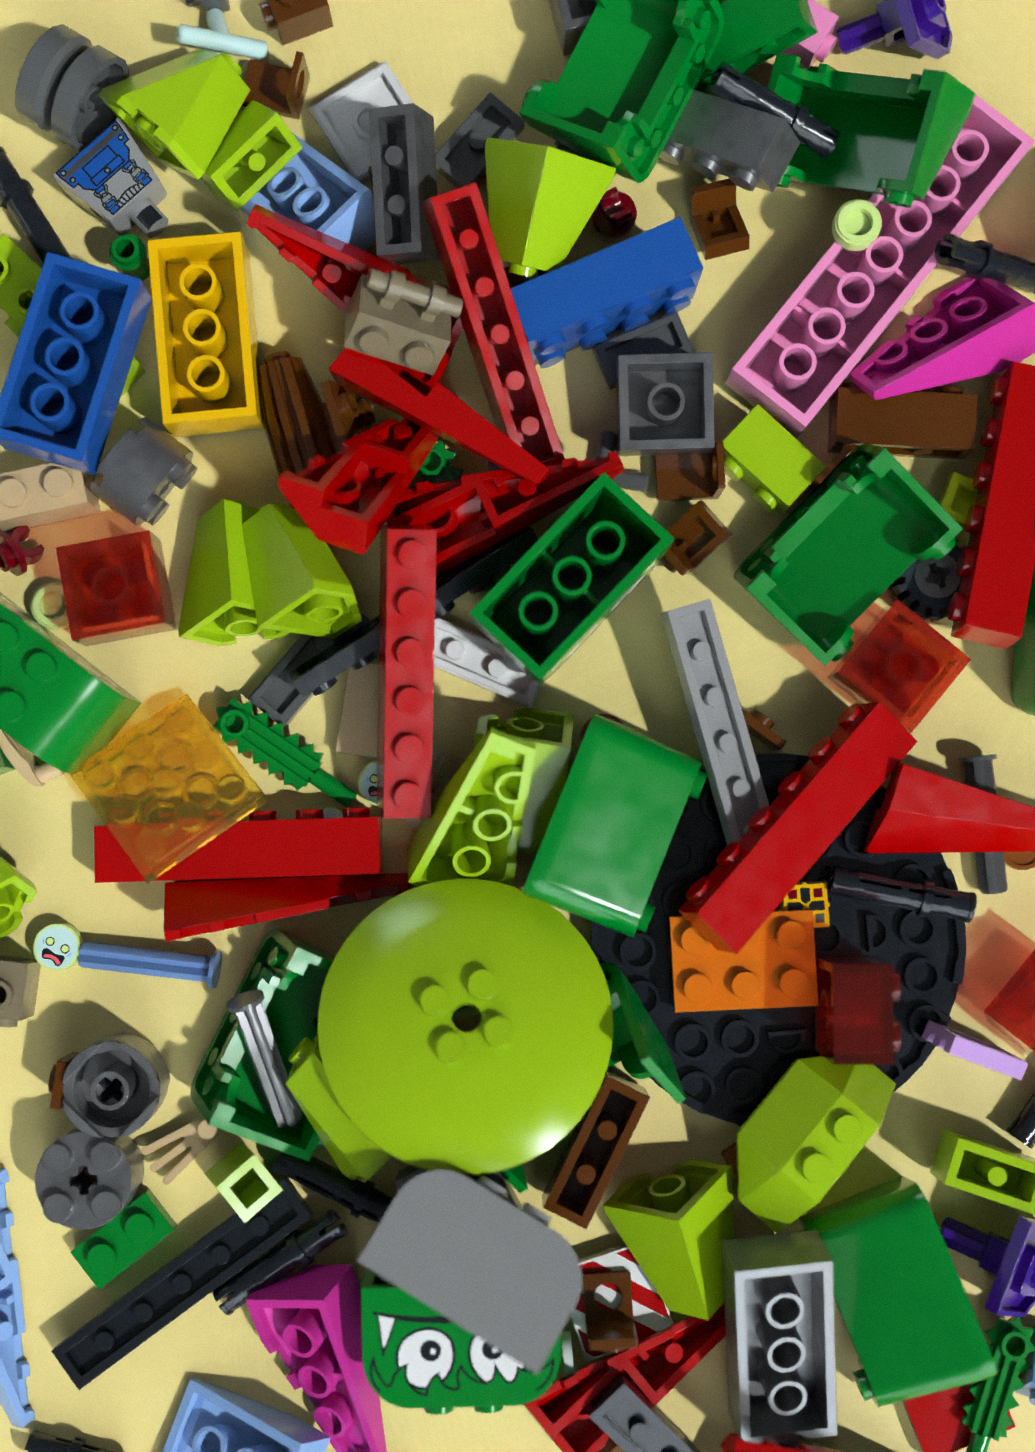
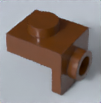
(717, 219)
(696, 538)

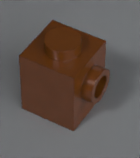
(296, 17)

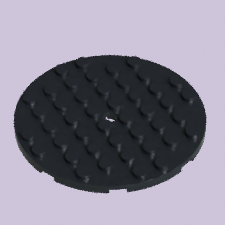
(737, 1056)

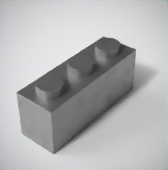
(732, 142)
(402, 179)

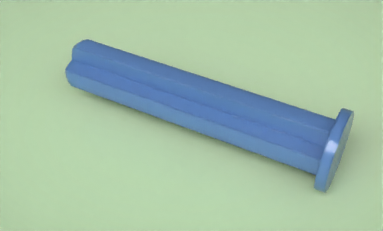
(151, 962)

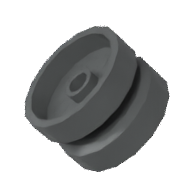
(62, 86)

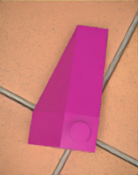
(967, 334)
(318, 1333)

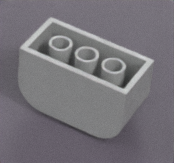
(479, 1262)

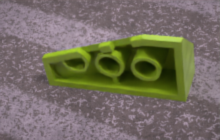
(476, 816)

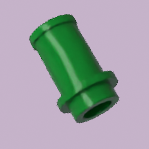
(129, 255)

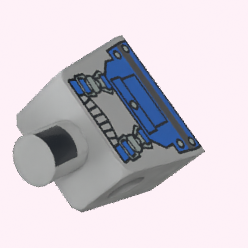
(115, 183)

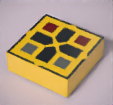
(812, 896)

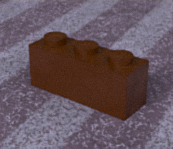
(907, 424)
(595, 1150)

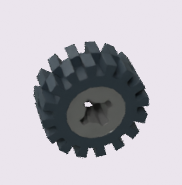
(920, 589)

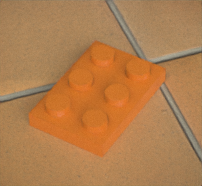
(768, 972)

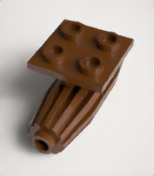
(297, 418)

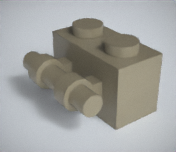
(400, 320)

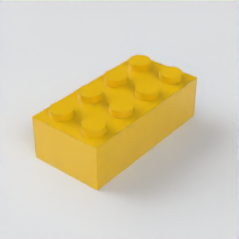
(205, 334)

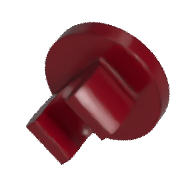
(614, 214)
(13, 556)

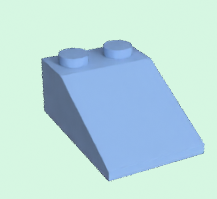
(321, 197)
(228, 1422)

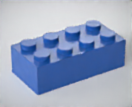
(608, 292)
(71, 363)

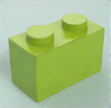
(250, 155)
(769, 461)
(985, 1170)

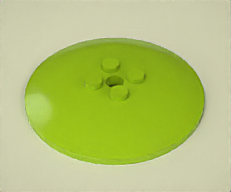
(451, 1094)

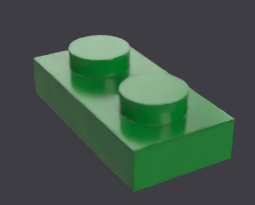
(124, 1239)

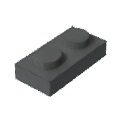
(463, 155)

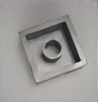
(665, 403)

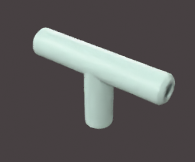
(219, 39)

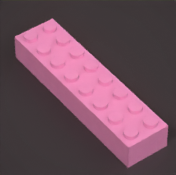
(859, 293)

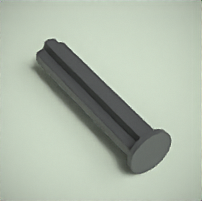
(990, 865)
(265, 1056)

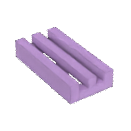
(974, 1050)

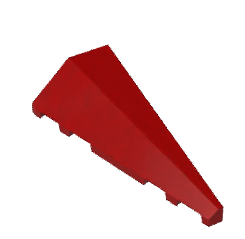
(337, 267)
(434, 410)
(358, 488)
(493, 505)
(946, 816)
(224, 904)
(652, 1368)

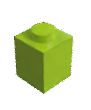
(243, 1181)

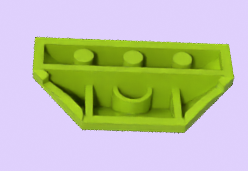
(807, 1136)

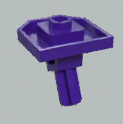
(916, 21)
(1006, 1258)

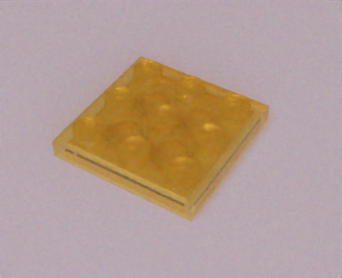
(168, 787)

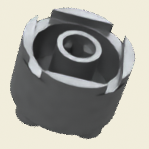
(143, 472)
(88, 1080)
(70, 1196)

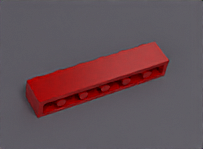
(492, 321)
(1001, 524)
(406, 670)
(796, 826)
(265, 849)

